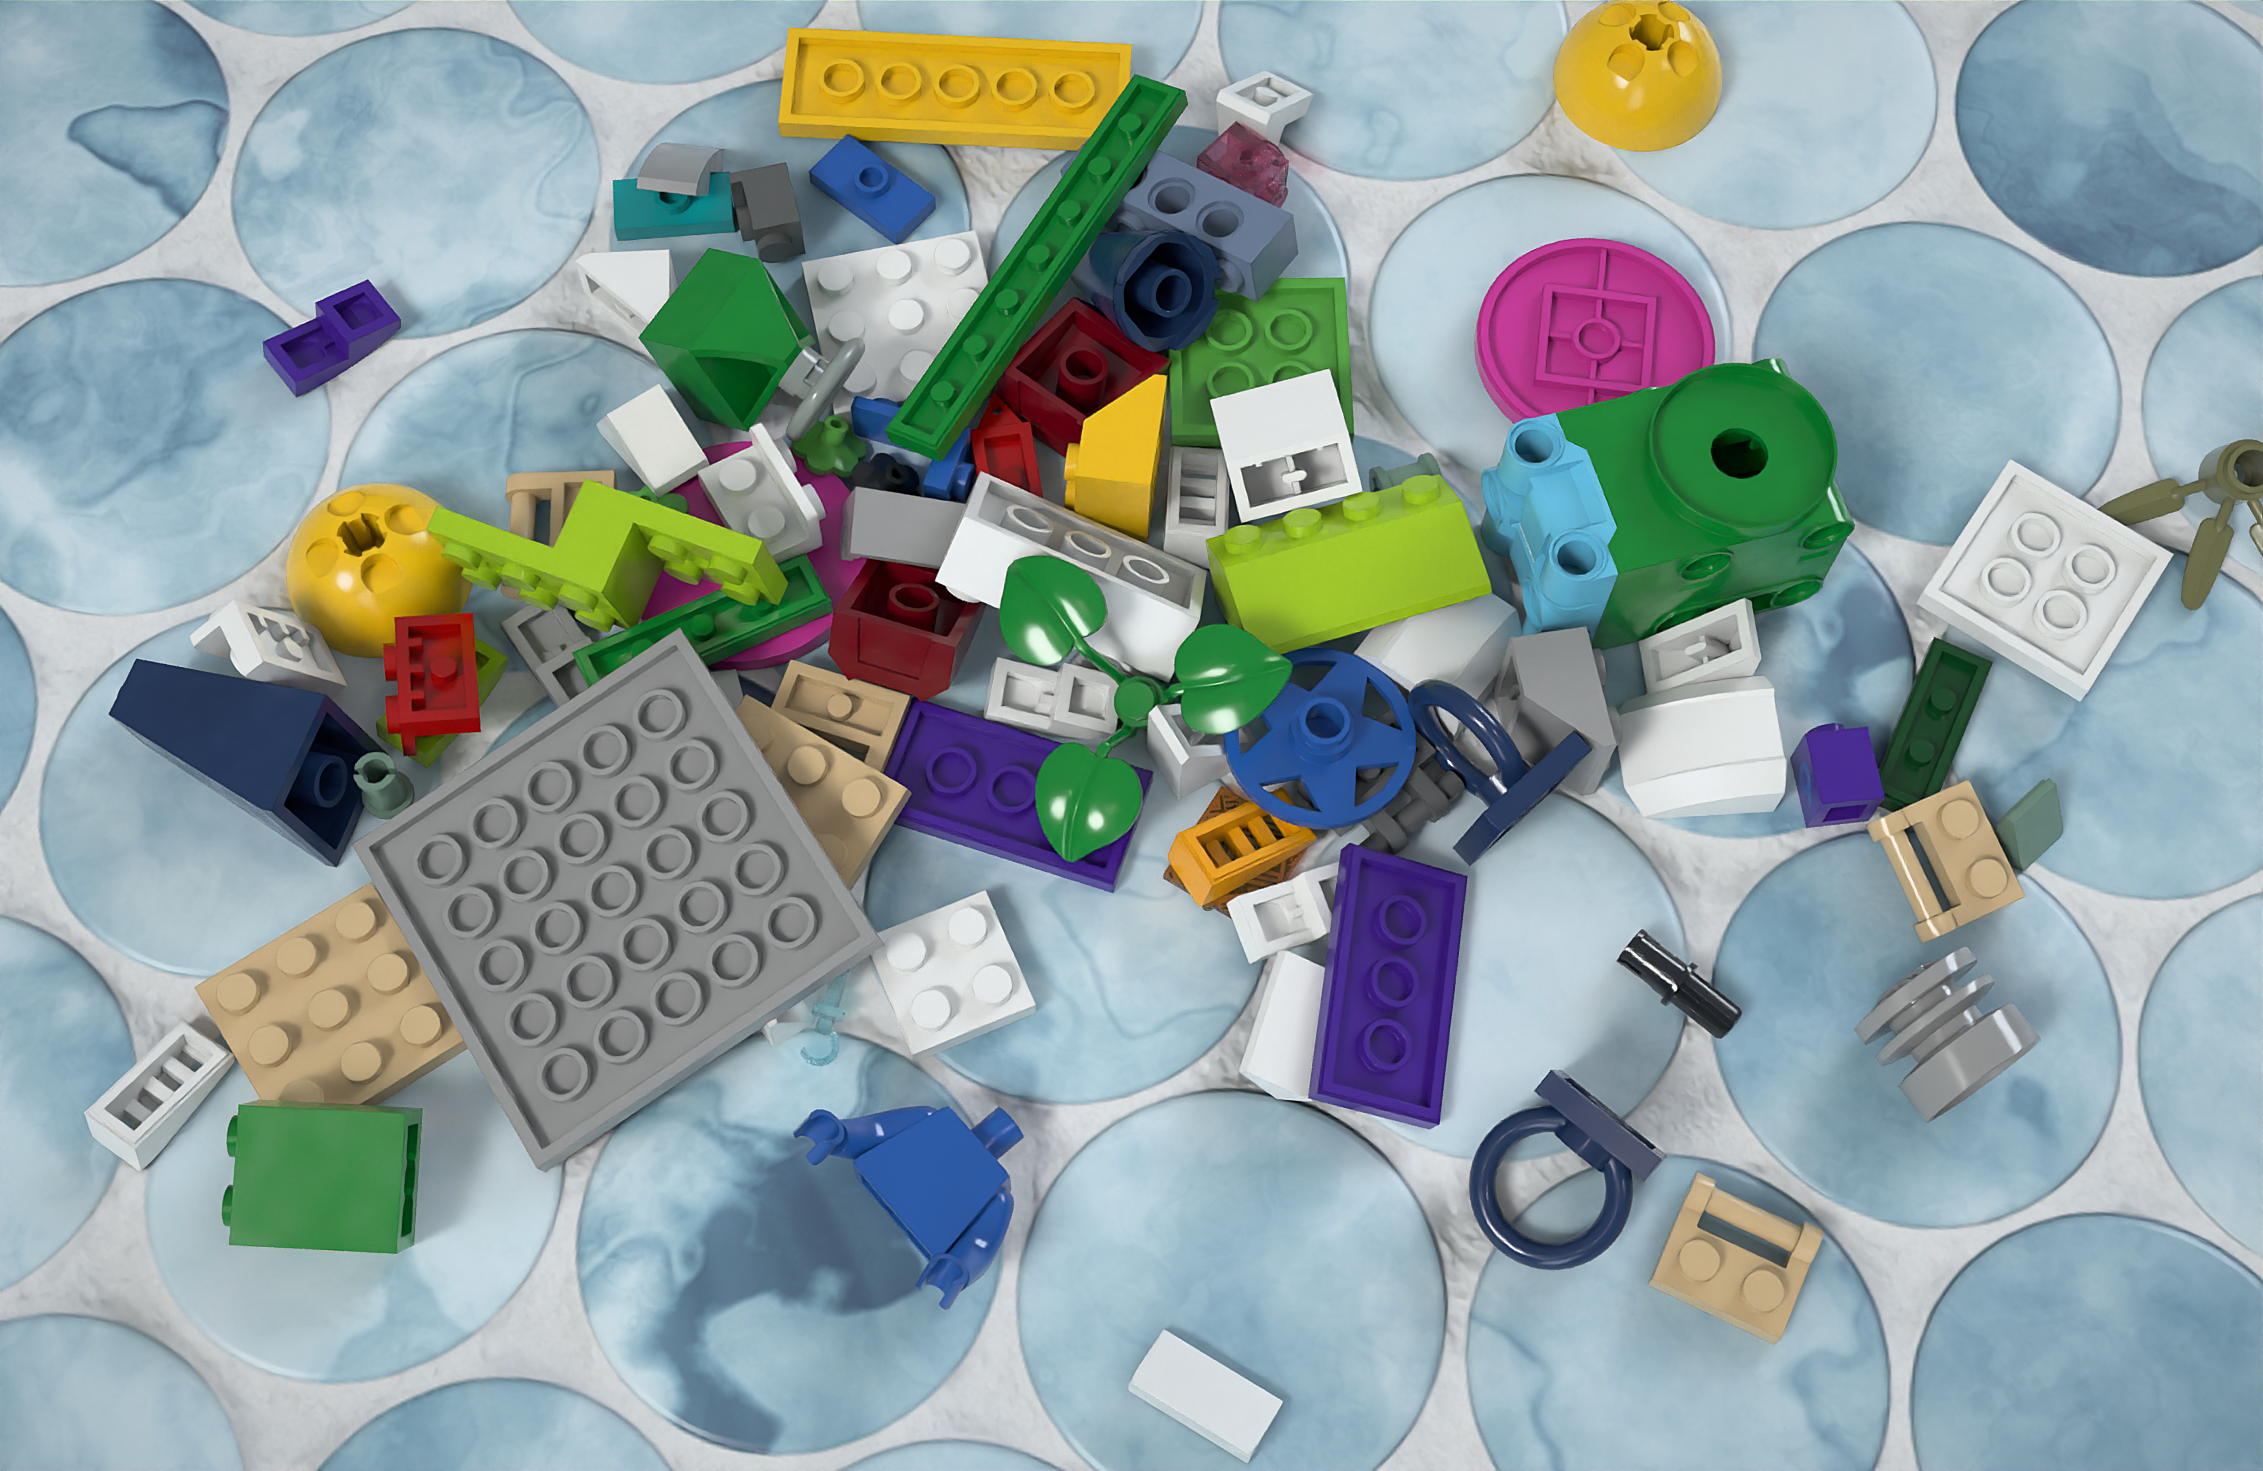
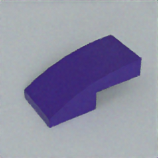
(341, 335)

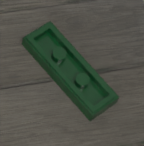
(1931, 724)

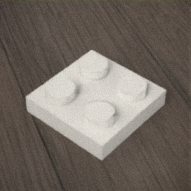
(951, 976)

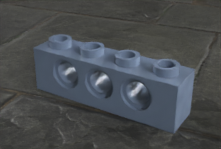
(1244, 232)

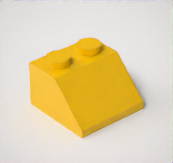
(1118, 461)

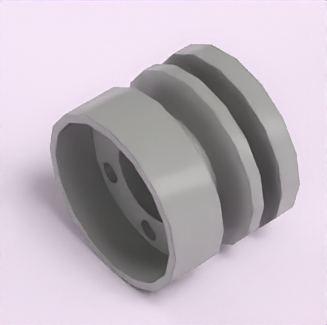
(1946, 1033)

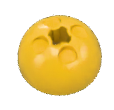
(1639, 74)
(359, 592)

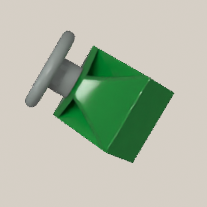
(737, 341)

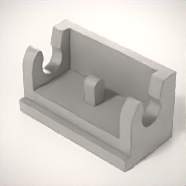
(897, 527)

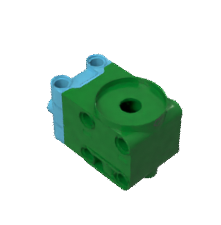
(1669, 504)

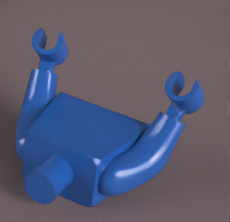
(931, 1181)

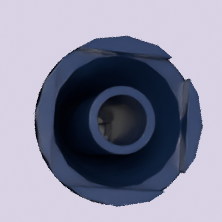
(1151, 285)

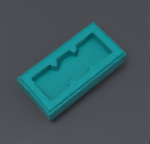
(666, 214)

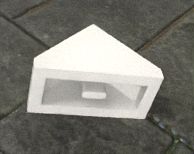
(629, 283)
(654, 441)
(1703, 649)
(1187, 755)

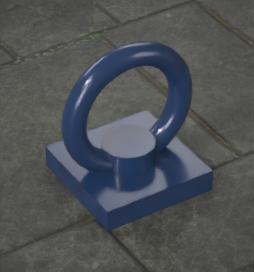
(1510, 790)
(1593, 1135)

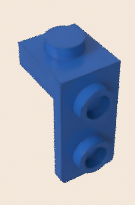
(943, 480)

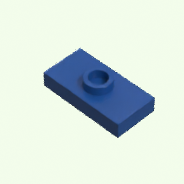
(872, 189)

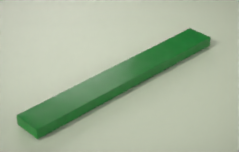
(1036, 268)

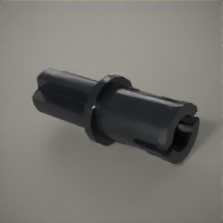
(1680, 985)

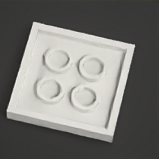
(899, 303)
(2045, 580)

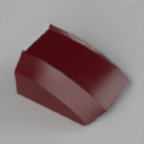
(1073, 371)
(902, 629)

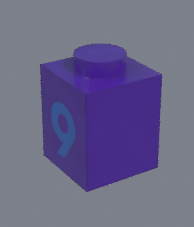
(1836, 775)

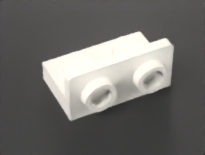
(763, 499)
(270, 648)

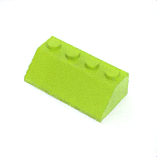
(1348, 565)

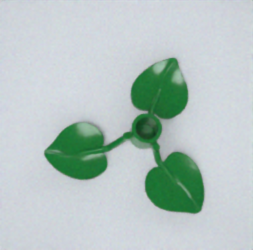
(1224, 685)

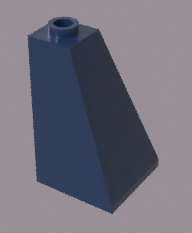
(257, 744)

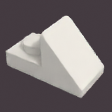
(1262, 105)

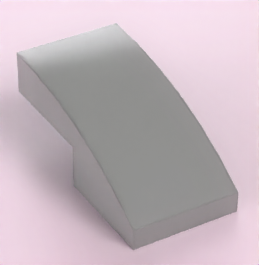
(680, 169)
(546, 647)

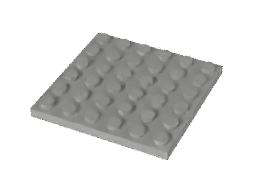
(615, 899)

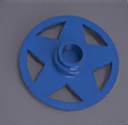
(1325, 742)

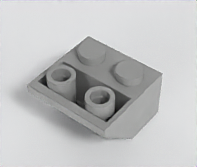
(1553, 688)

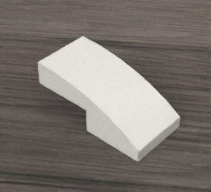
(1052, 703)
(1285, 913)

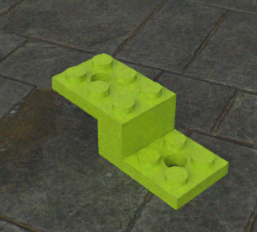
(609, 557)

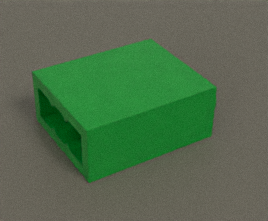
(323, 1176)

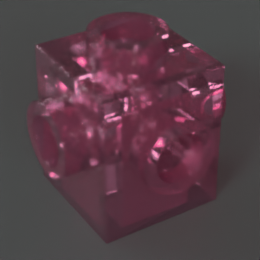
(1247, 164)

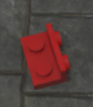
(434, 677)

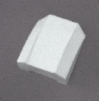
(1449, 644)
(1703, 749)

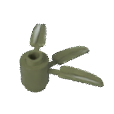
(2213, 536)

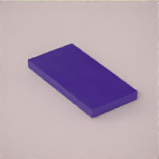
(978, 790)
(1388, 987)

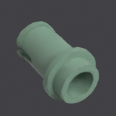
(384, 788)

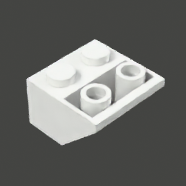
(1286, 445)

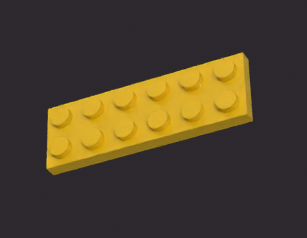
(948, 88)

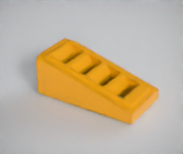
(1206, 866)

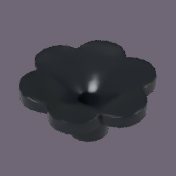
(885, 475)

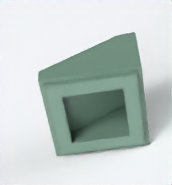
(2031, 825)

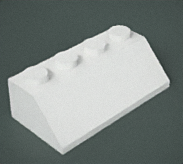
(1147, 592)

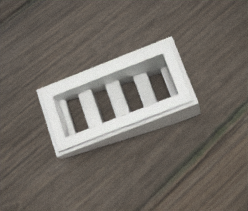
(1187, 537)
(158, 1127)

